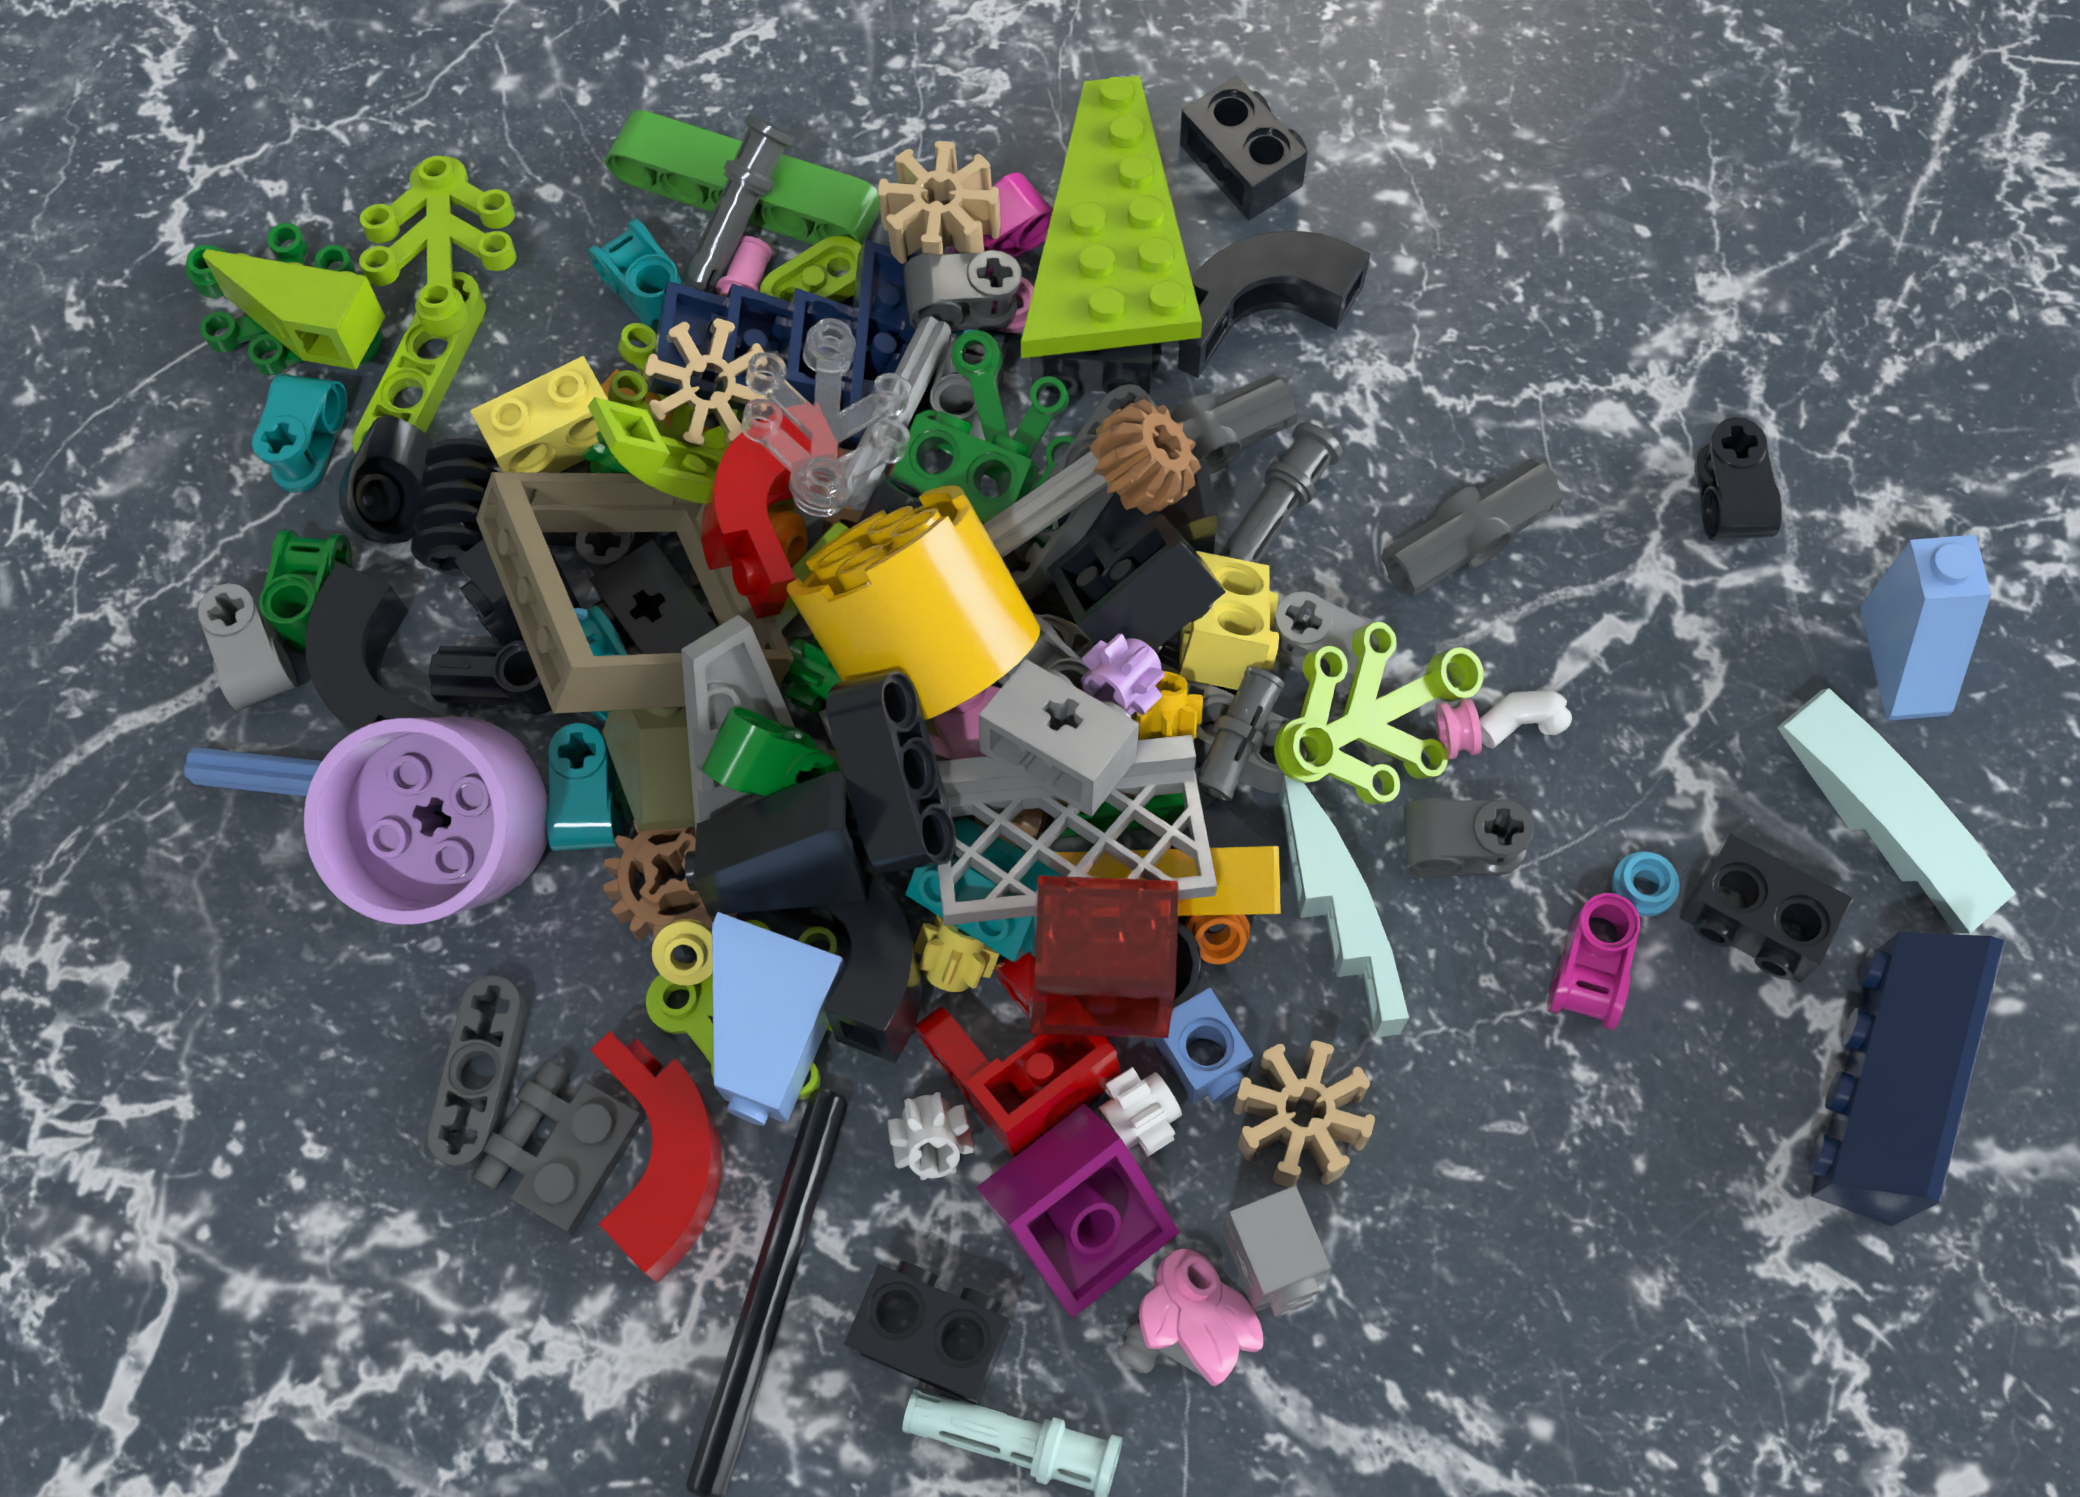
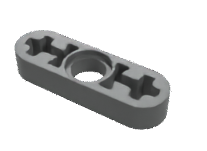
(506, 1028)

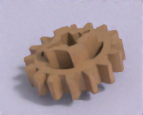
(656, 858)

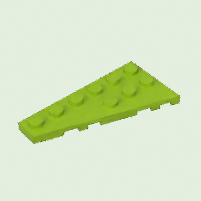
(1113, 242)

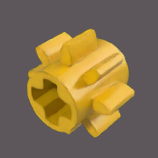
(1173, 713)

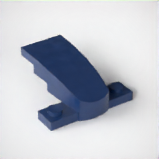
(781, 327)

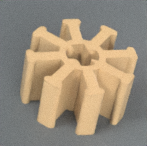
(939, 205)
(694, 367)
(1320, 1131)

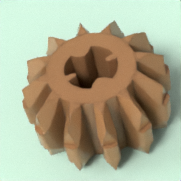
(1145, 456)

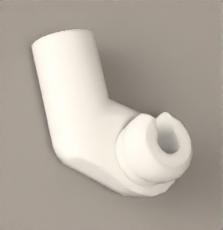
(1528, 707)

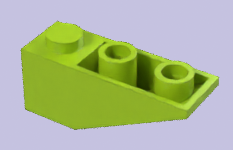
(310, 310)

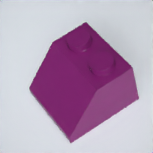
(1078, 1209)

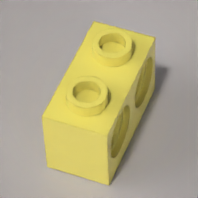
(543, 421)
(1235, 628)

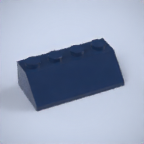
(1905, 1074)

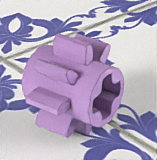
(1123, 674)

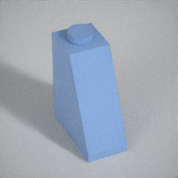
(1926, 624)
(766, 1016)

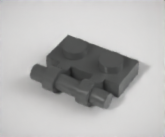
(574, 1159)

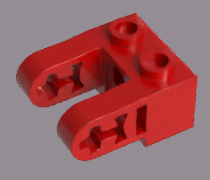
(1034, 1084)

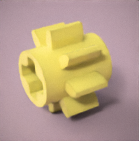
(953, 957)

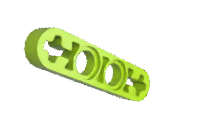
(429, 375)

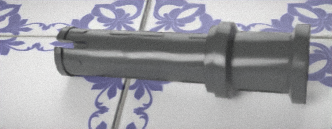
(747, 180)
(1287, 487)

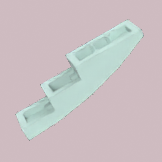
(1898, 810)
(1332, 886)

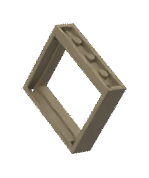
(512, 524)

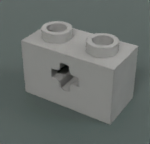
(1058, 736)
(1276, 1252)

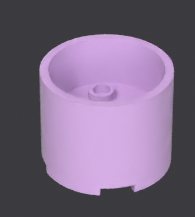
(377, 828)

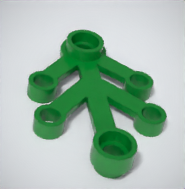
(245, 328)
(992, 413)

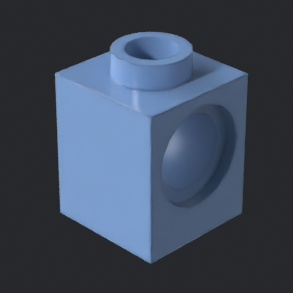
(1205, 1019)

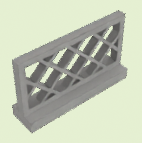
(985, 787)

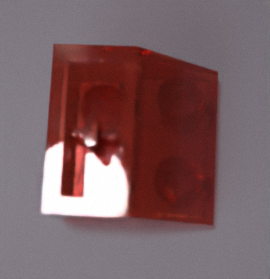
(1103, 957)

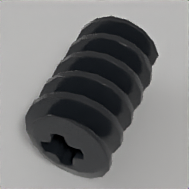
(450, 502)

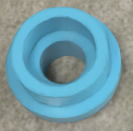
(1658, 871)

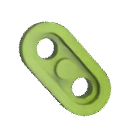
(814, 270)

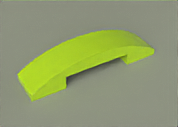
(657, 460)

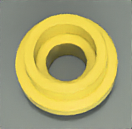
(689, 933)

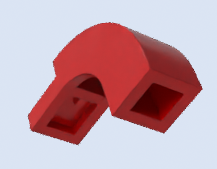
(738, 524)
(683, 1175)

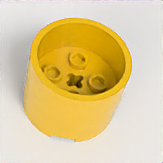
(919, 599)

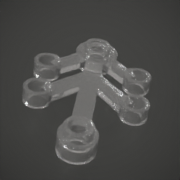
(818, 478)

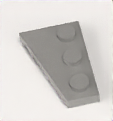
(719, 673)

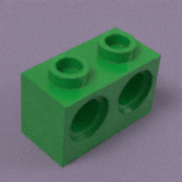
(970, 462)

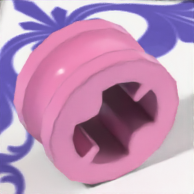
(1459, 728)

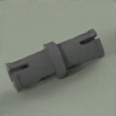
(1239, 733)

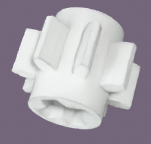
(1140, 1110)
(930, 1136)

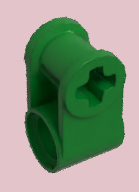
(295, 578)
(763, 755)

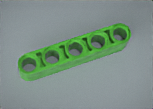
(689, 168)

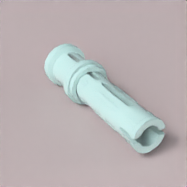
(1044, 1448)

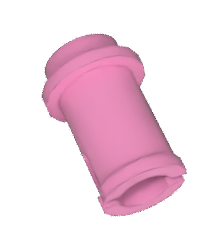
(746, 266)

